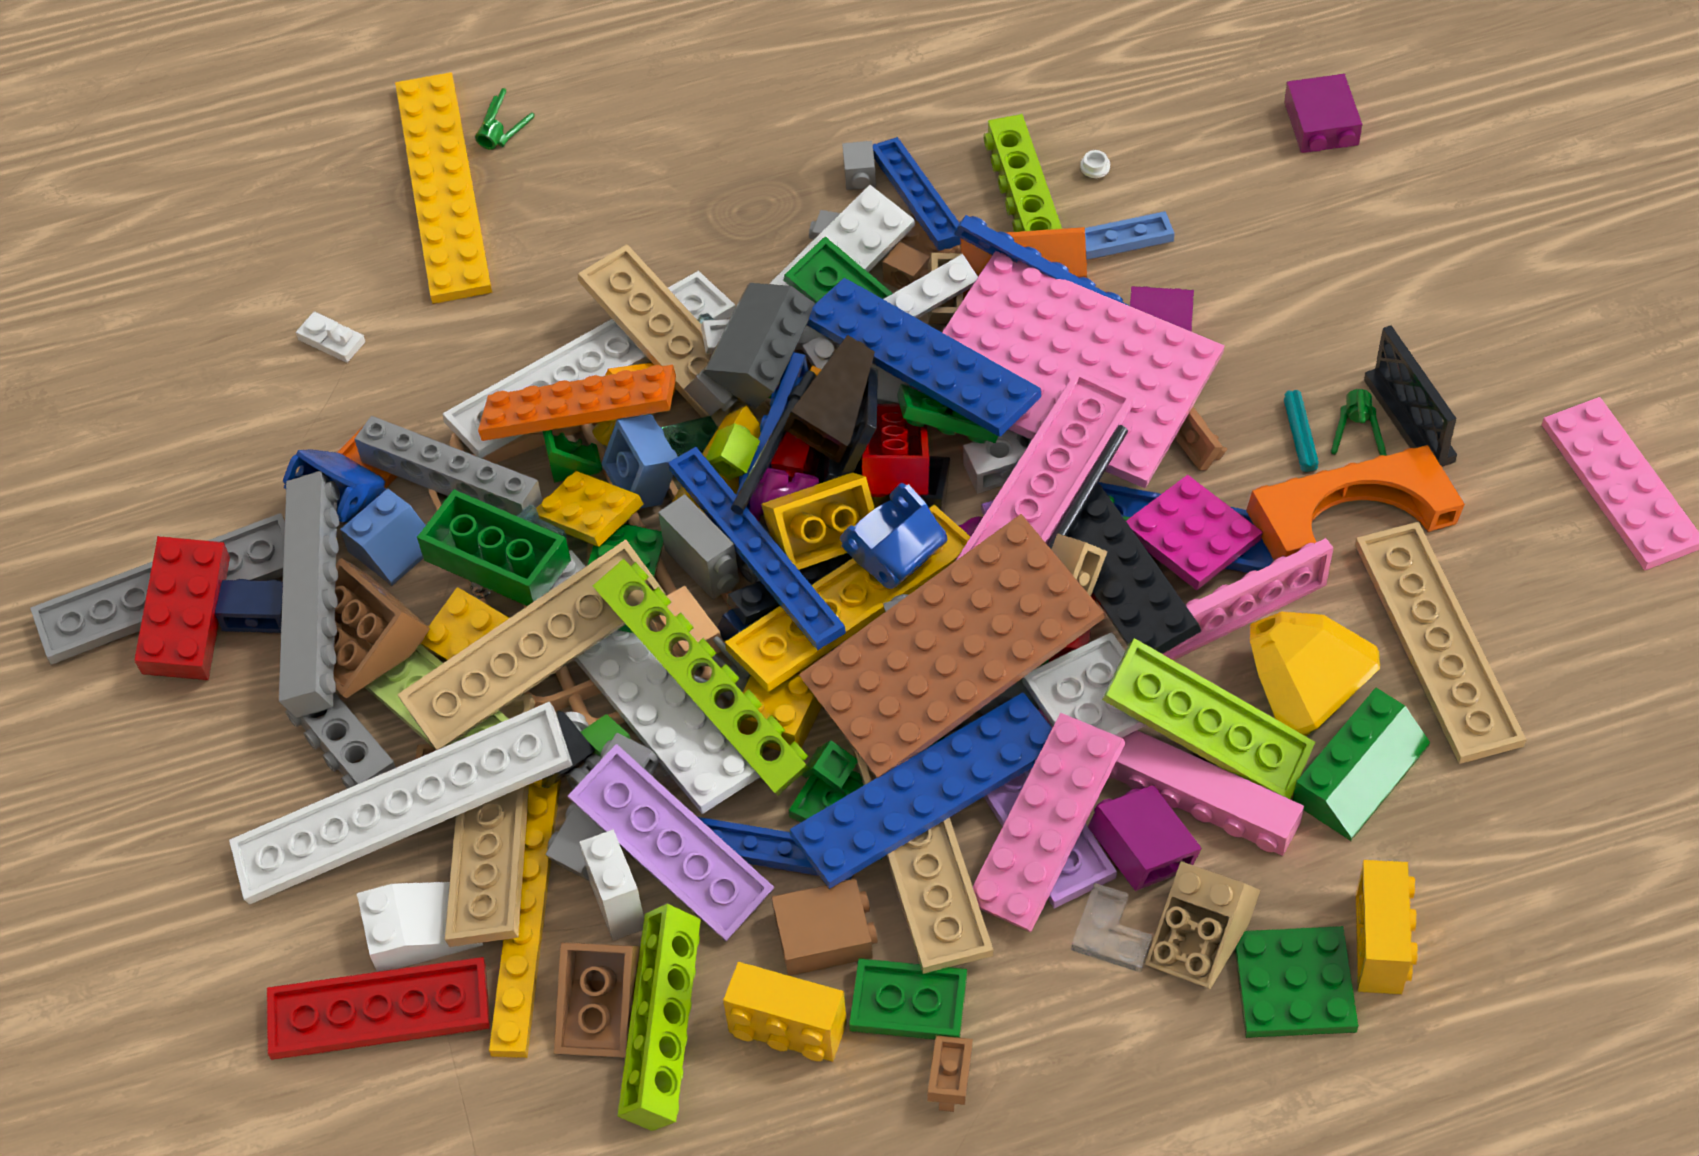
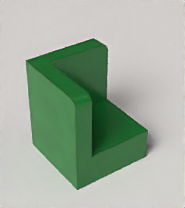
(831, 764)

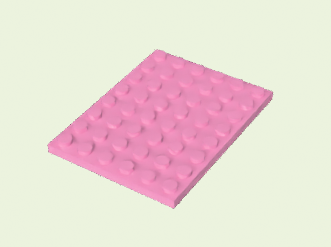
(1054, 327)

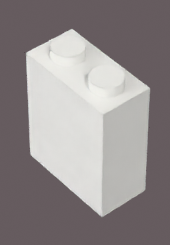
(613, 884)

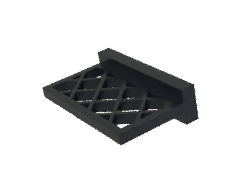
(1411, 398)
(863, 431)

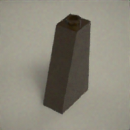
(832, 402)

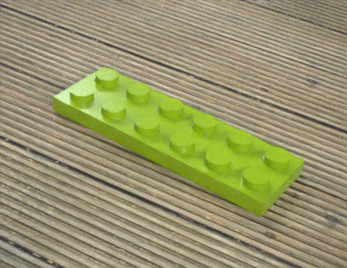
(1208, 719)

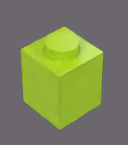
(732, 451)

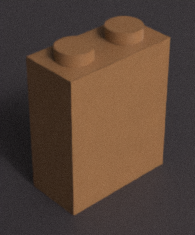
(824, 927)

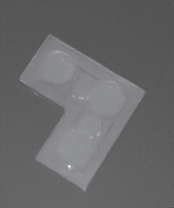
(1103, 937)

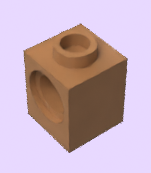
(904, 266)

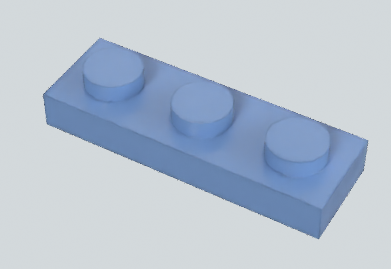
(1128, 235)

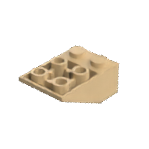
(1201, 924)

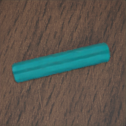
(1301, 431)

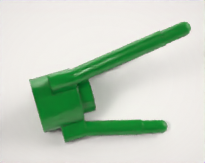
(492, 130)
(1359, 410)

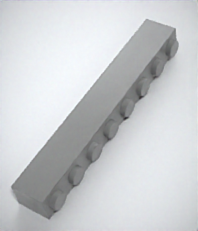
(309, 595)

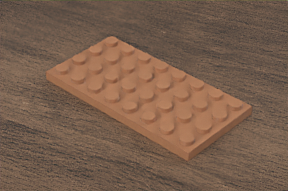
(951, 646)

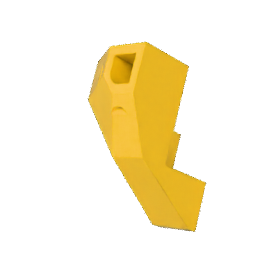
(1309, 666)

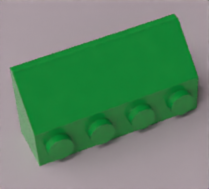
(1361, 764)

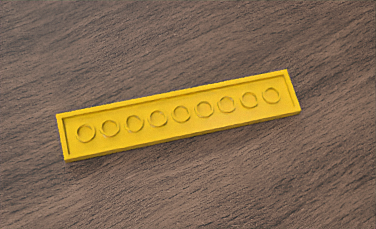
(443, 188)

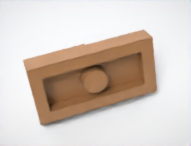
(1199, 441)
(950, 1071)

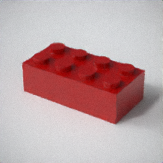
(896, 454)
(180, 608)

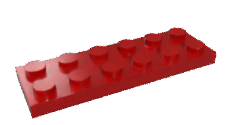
(377, 1008)

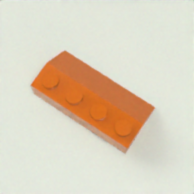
(1055, 245)

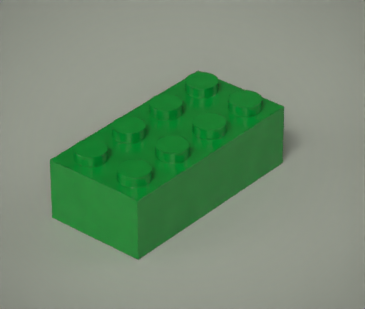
(494, 548)

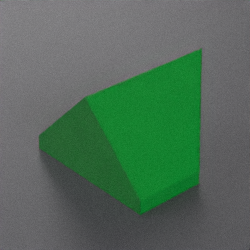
(570, 456)

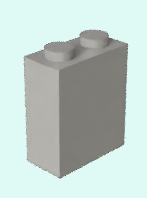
(699, 547)

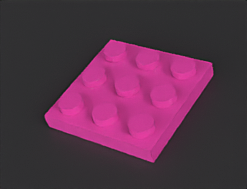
(1193, 532)

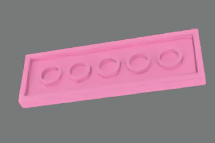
(1622, 483)
(1257, 595)
(1046, 821)

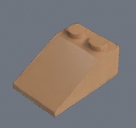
(595, 998)

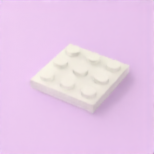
(1077, 685)

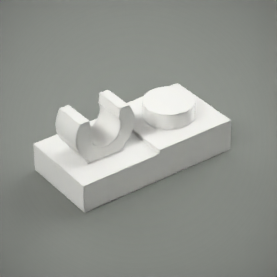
(330, 337)

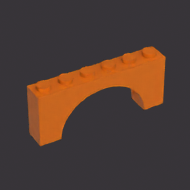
(1403, 479)

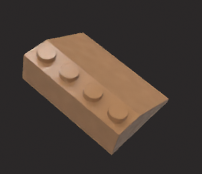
(372, 630)

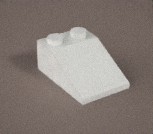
(406, 924)

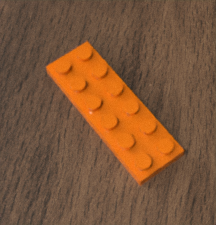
(578, 402)

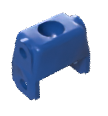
(355, 483)
(895, 537)

